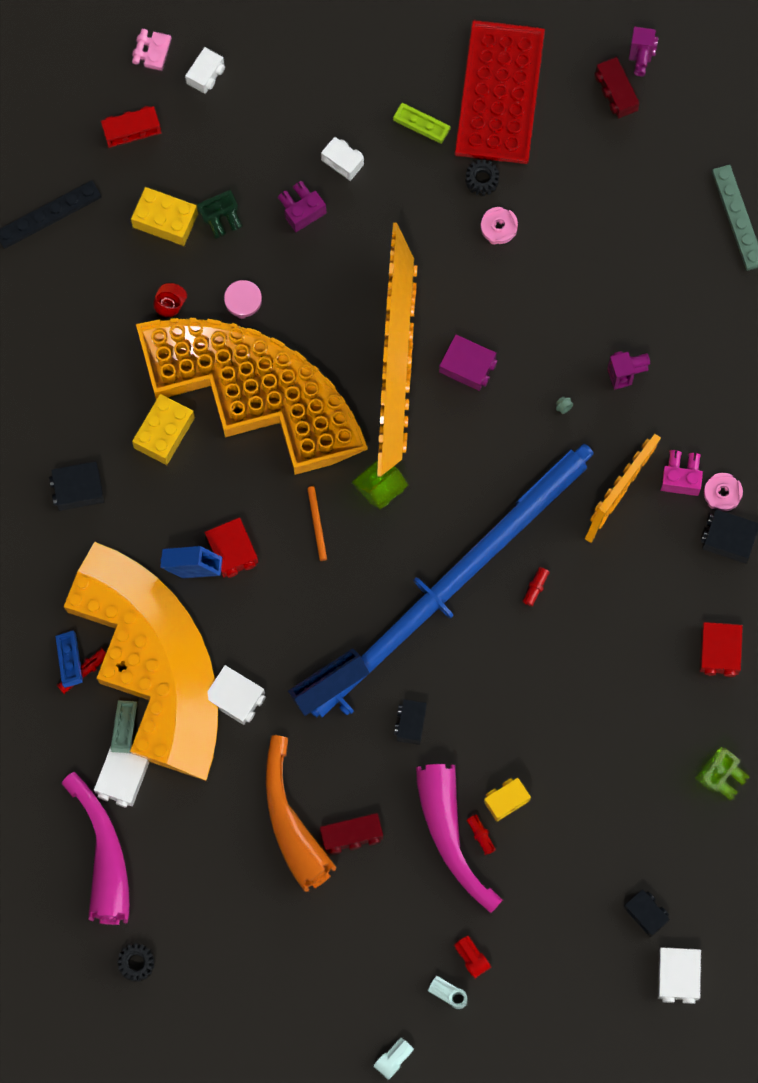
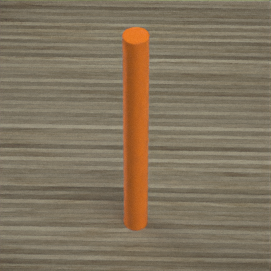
(317, 523)

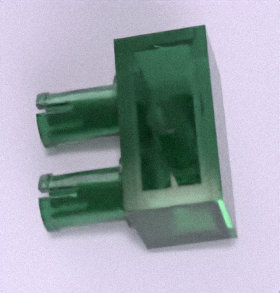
(219, 206)

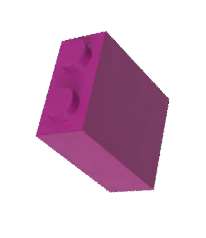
(468, 363)

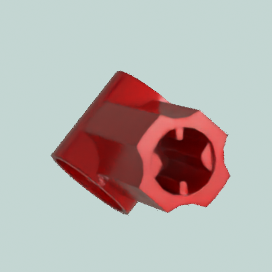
(474, 960)

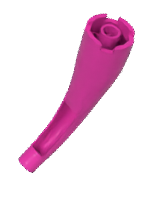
(439, 806)
(110, 882)

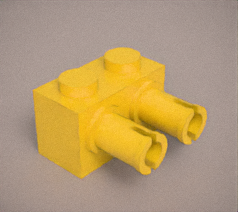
(506, 799)

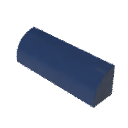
(328, 682)

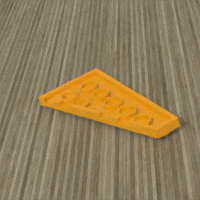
(620, 487)

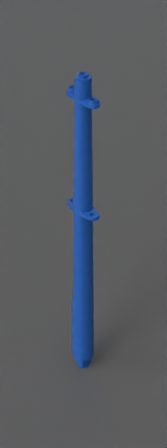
(526, 509)

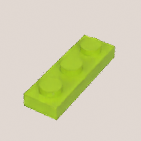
(421, 123)

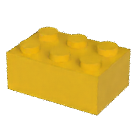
(164, 216)
(163, 429)

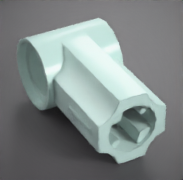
(446, 992)
(390, 1062)

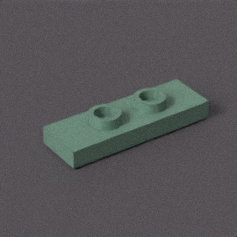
(124, 726)

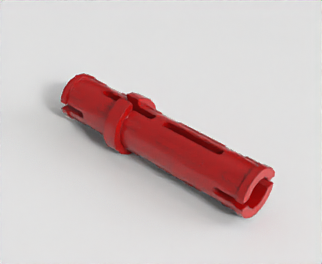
(87, 667)

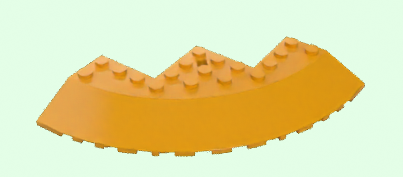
(397, 353)
(259, 380)
(161, 656)

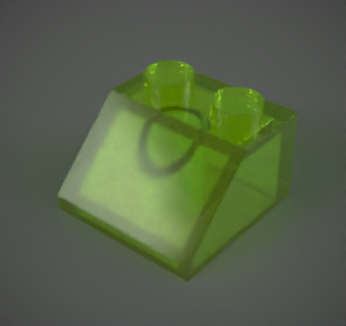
(380, 489)

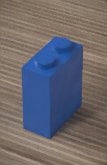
(191, 562)

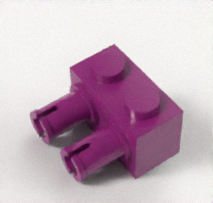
(642, 48)
(304, 211)
(624, 367)

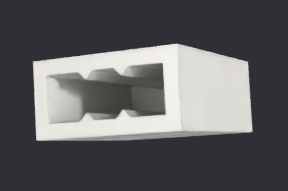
(236, 695)
(121, 778)
(679, 975)

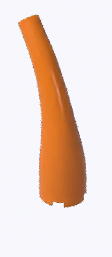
(299, 848)

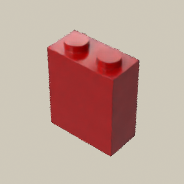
(234, 545)
(721, 649)

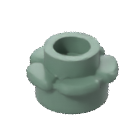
(564, 405)

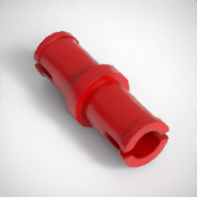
(536, 586)
(481, 834)

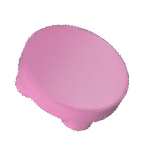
(243, 298)

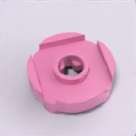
(496, 235)
(720, 502)

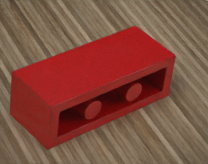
(131, 126)

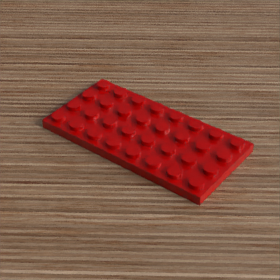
(500, 92)

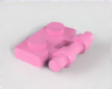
(156, 52)

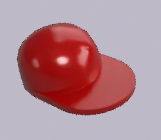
(169, 299)

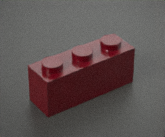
(616, 88)
(351, 834)

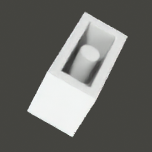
(205, 70)
(342, 158)

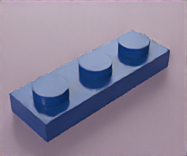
(69, 659)

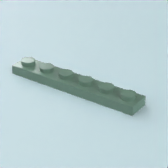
(737, 215)

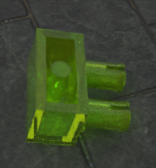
(717, 771)

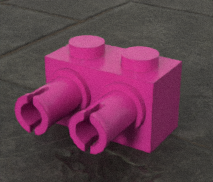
(682, 480)

